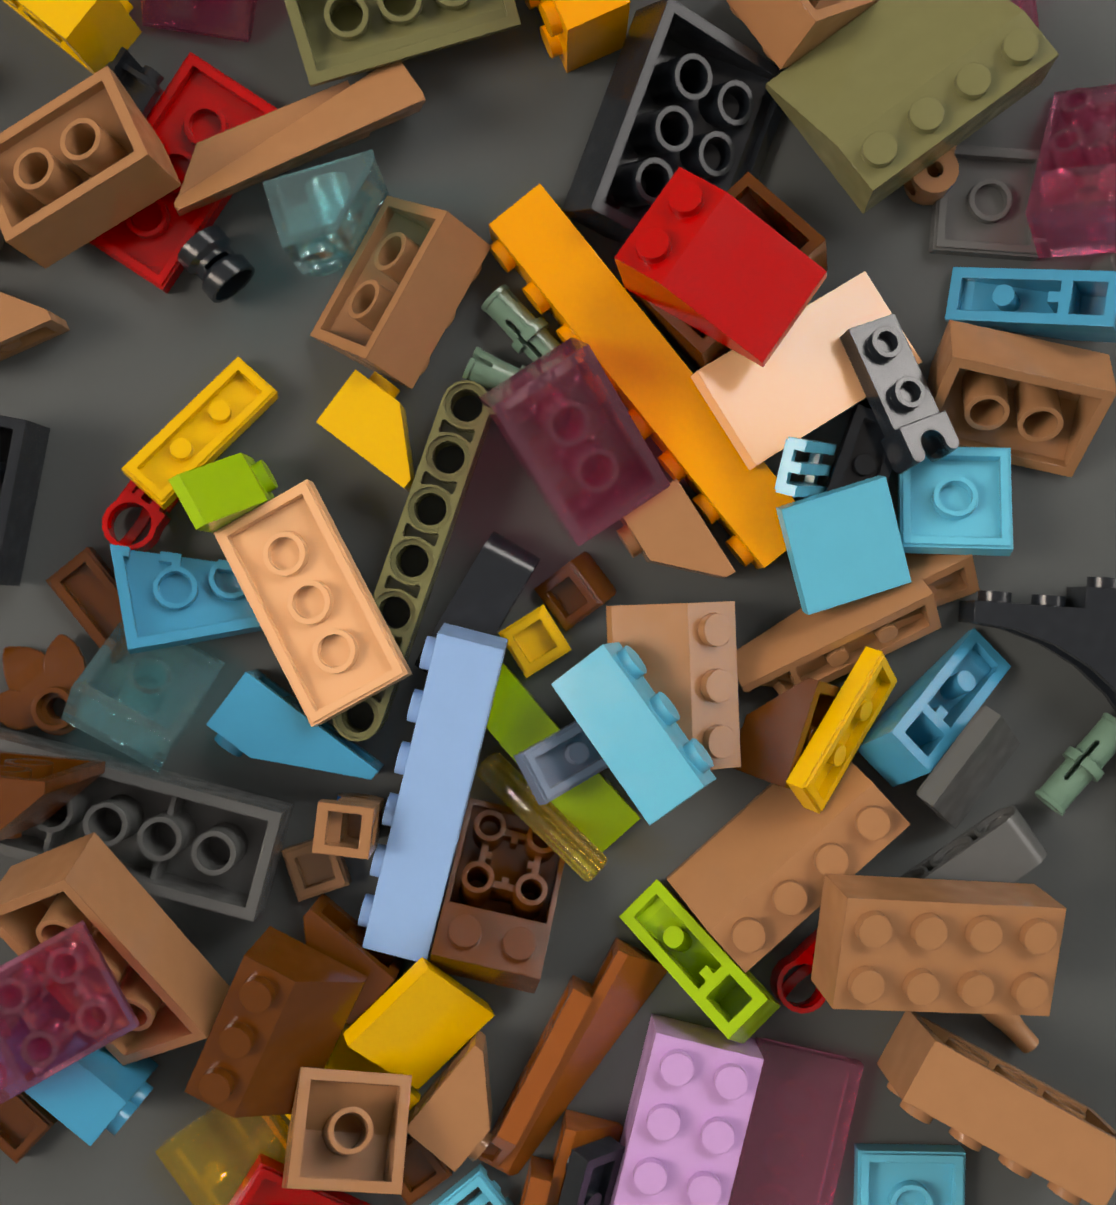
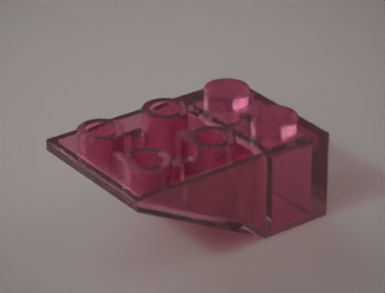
(1075, 176)
(57, 1009)

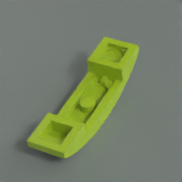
(590, 806)

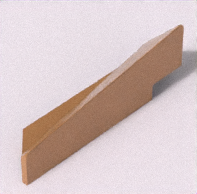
(297, 135)
(832, 640)

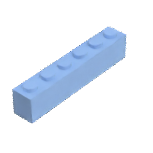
(433, 792)

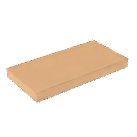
(801, 383)
(312, 603)

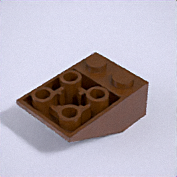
(498, 901)

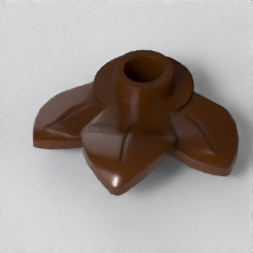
(36, 682)

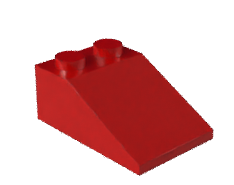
(718, 267)

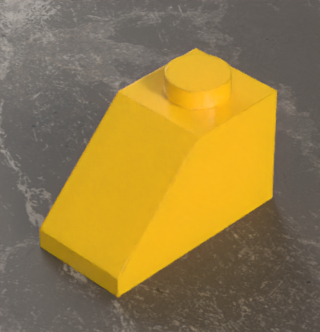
(372, 425)

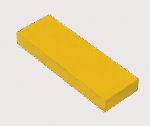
(201, 430)
(842, 730)

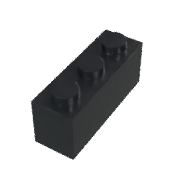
(21, 467)

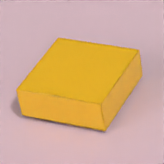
(535, 641)

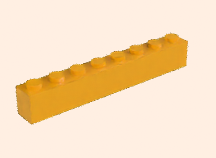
(644, 370)

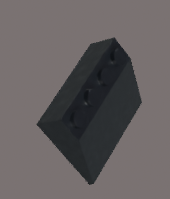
(673, 102)

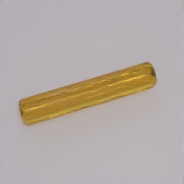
(543, 819)

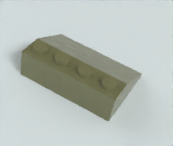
(363, 35)
(909, 86)

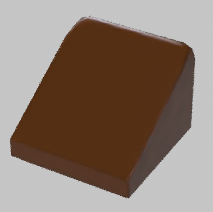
(576, 590)

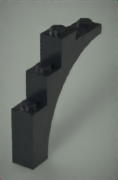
(1077, 633)

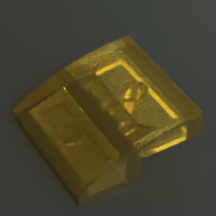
(218, 1151)

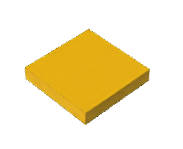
(418, 1023)

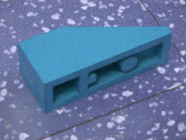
(1036, 301)
(933, 710)
(272, 727)

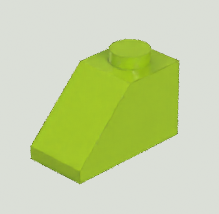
(223, 490)

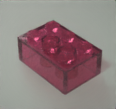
(575, 440)

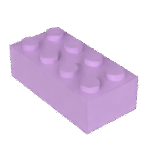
(686, 1116)

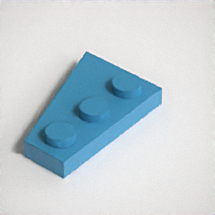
(178, 600)

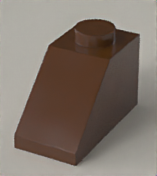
(781, 730)
(339, 937)

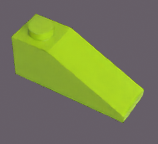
(699, 963)

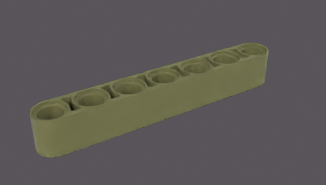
(432, 538)

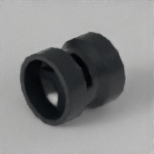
(215, 263)

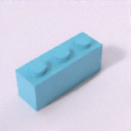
(635, 730)

